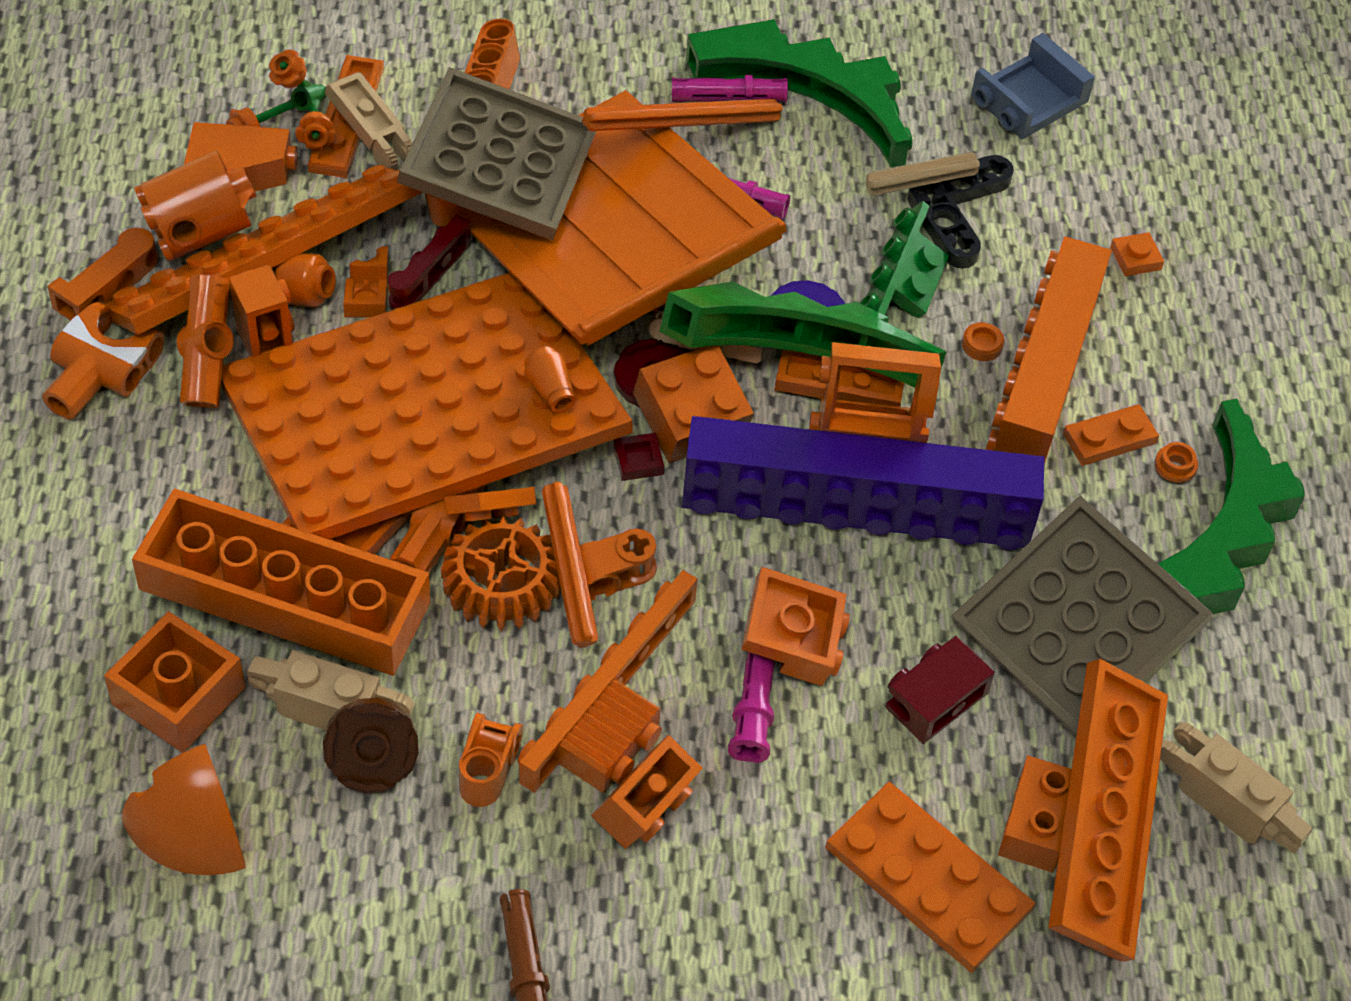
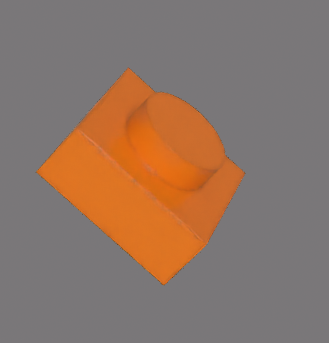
(1137, 254)

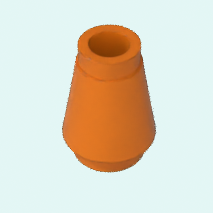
(550, 378)

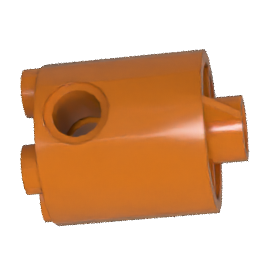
(196, 204)

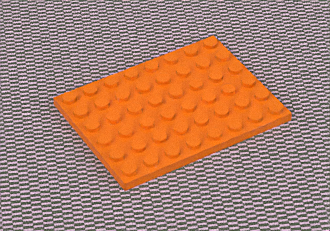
(415, 406)

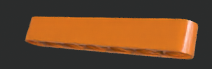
(495, 61)

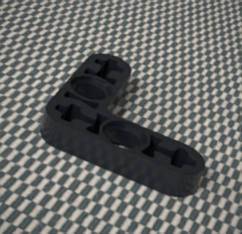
(945, 203)

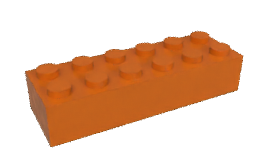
(1052, 350)
(282, 581)

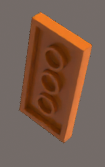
(930, 876)

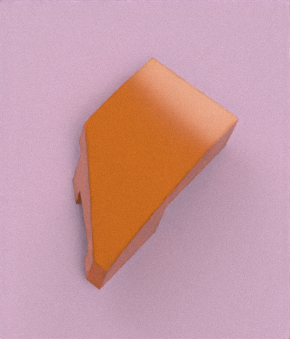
(367, 286)

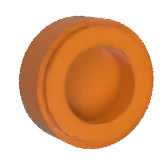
(983, 341)

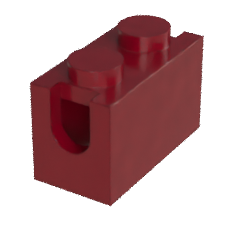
(938, 688)

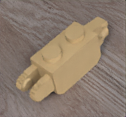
(315, 689)
(1234, 788)

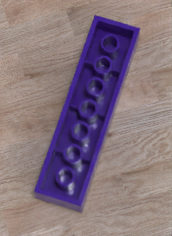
(863, 482)

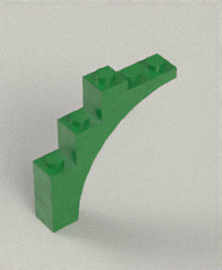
(857, 89)
(785, 321)
(1242, 530)

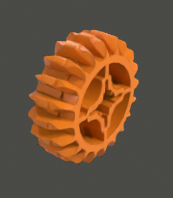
(517, 590)

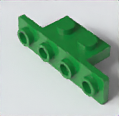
(908, 268)

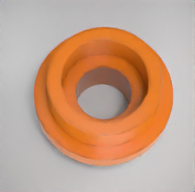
(1179, 453)

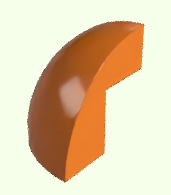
(185, 818)

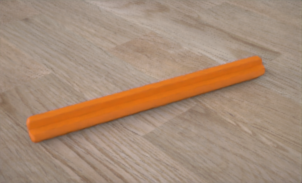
(681, 114)

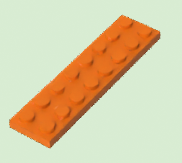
(270, 244)

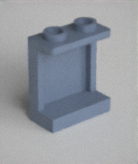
(1034, 88)

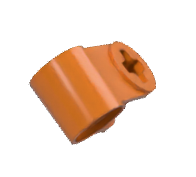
(614, 567)
(489, 753)

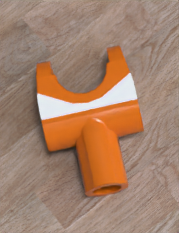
(97, 361)

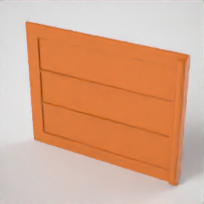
(637, 225)

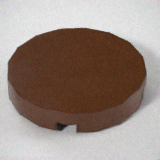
(370, 745)

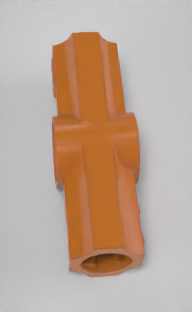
(204, 341)
(430, 534)

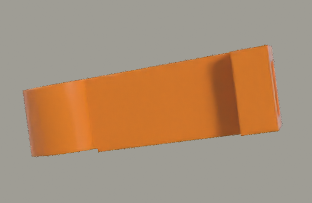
(112, 272)

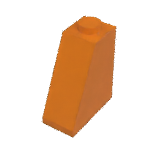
(260, 150)

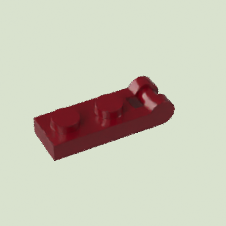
(430, 264)

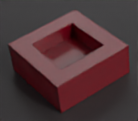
(638, 456)

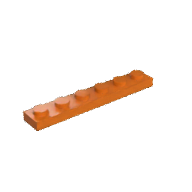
(619, 663)

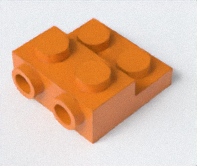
(796, 625)

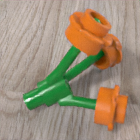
(290, 72)

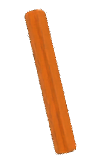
(569, 565)

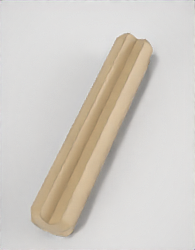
(922, 173)

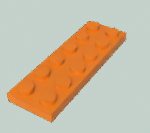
(1109, 812)

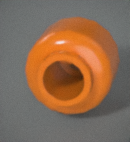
(307, 278)

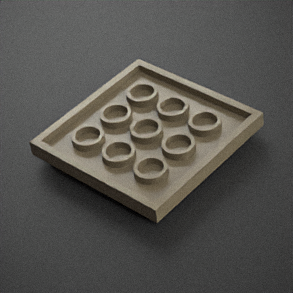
(498, 153)
(1078, 599)

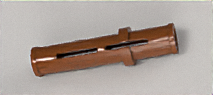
(528, 977)

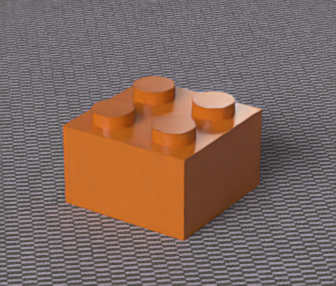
(685, 387)
(175, 681)

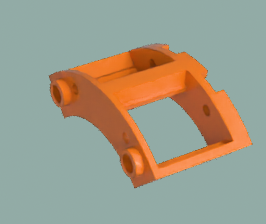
(878, 419)

